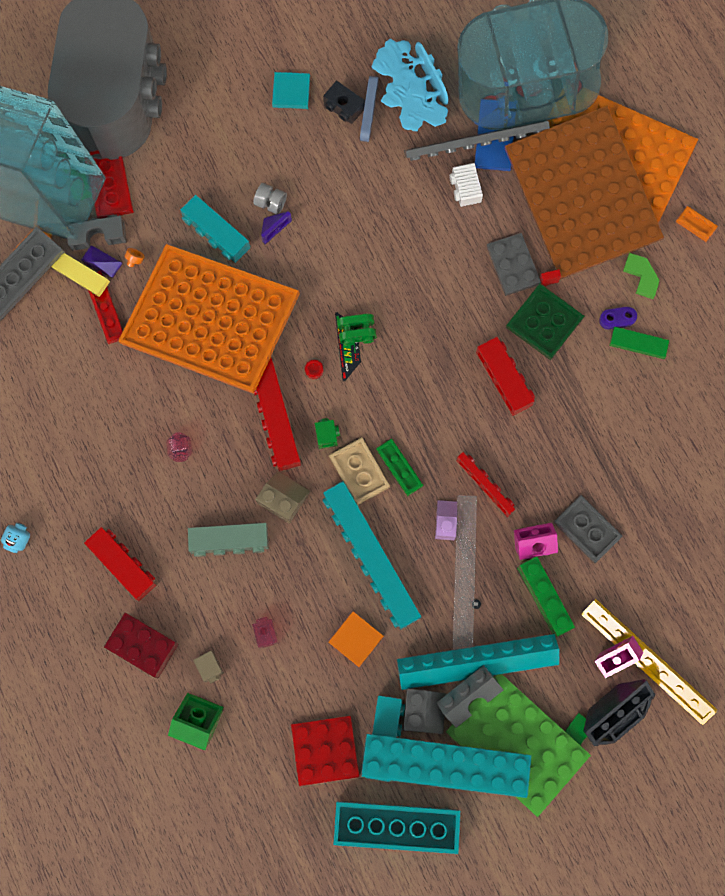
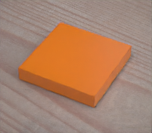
(356, 639)

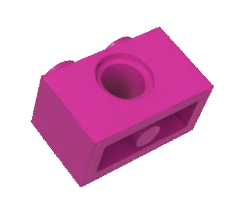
(536, 541)
(619, 656)

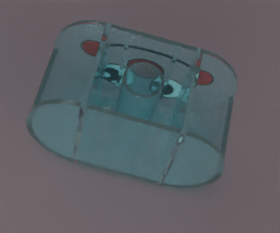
(530, 62)

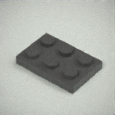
(513, 264)

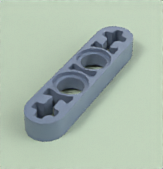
(369, 109)

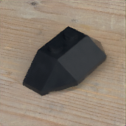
(618, 712)

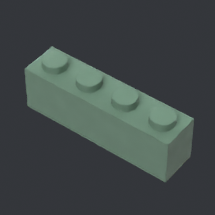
(227, 539)

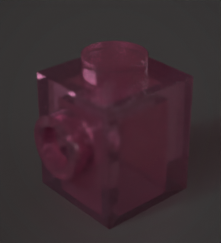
(265, 632)

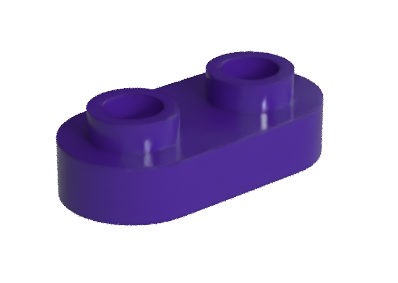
(619, 318)

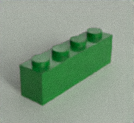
(545, 597)

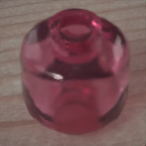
(179, 447)

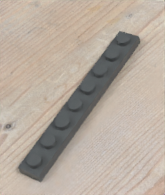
(468, 142)

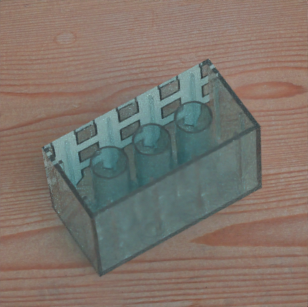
(43, 166)

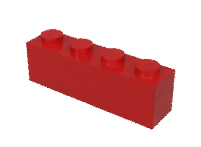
(505, 376)
(120, 564)

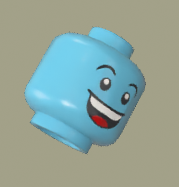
(15, 537)

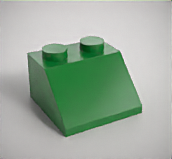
(195, 721)

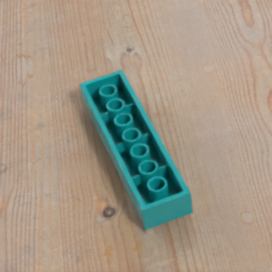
(446, 765)

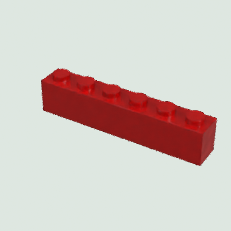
(276, 420)

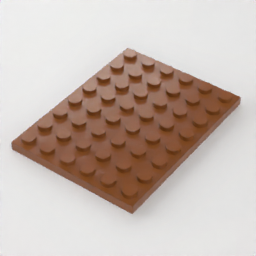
(583, 192)

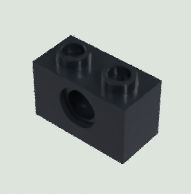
(339, 93)

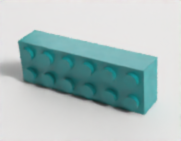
(397, 827)

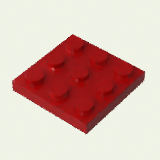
(324, 750)

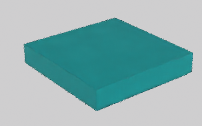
(291, 90)

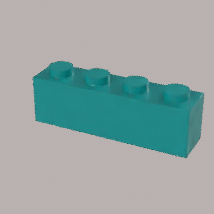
(215, 229)
(387, 718)

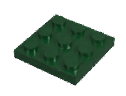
(545, 321)

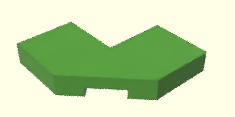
(642, 268)

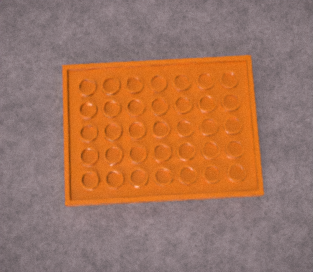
(654, 149)
(209, 318)

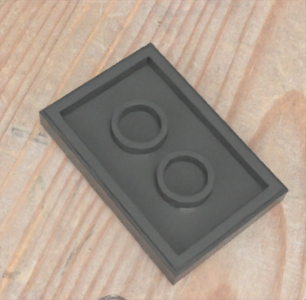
(587, 529)

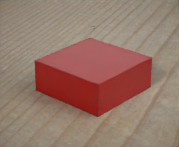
(550, 277)

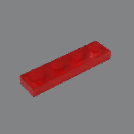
(480, 477)

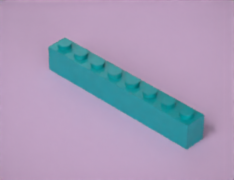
(372, 556)
(462, 663)

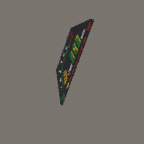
(349, 355)

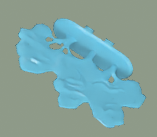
(409, 89)

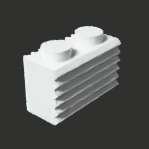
(467, 184)

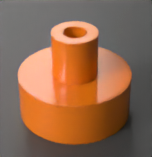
(134, 257)

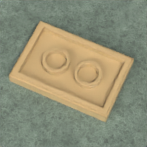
(359, 471)

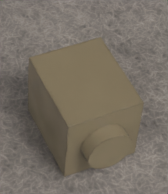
(208, 667)

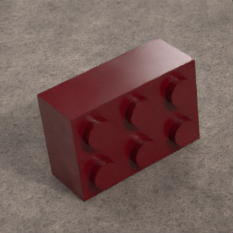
(141, 645)

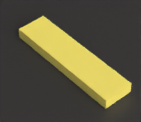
(81, 274)

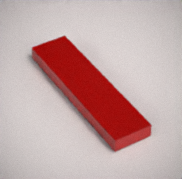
(107, 315)

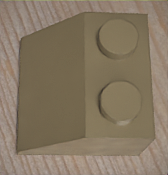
(282, 496)

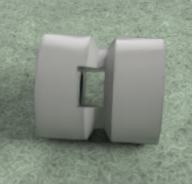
(270, 198)

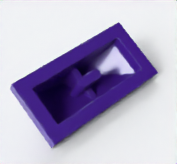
(274, 224)
(101, 261)

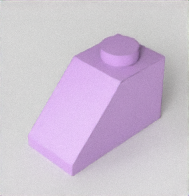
(446, 520)

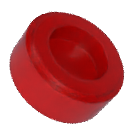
(314, 369)

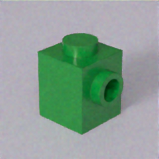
(326, 433)

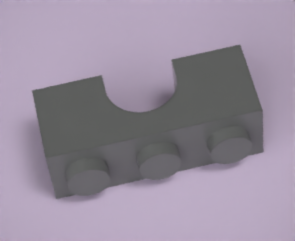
(111, 227)
(478, 685)

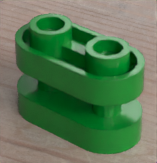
(350, 337)

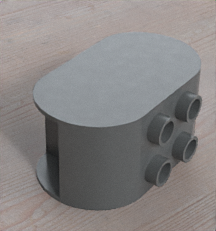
(107, 75)

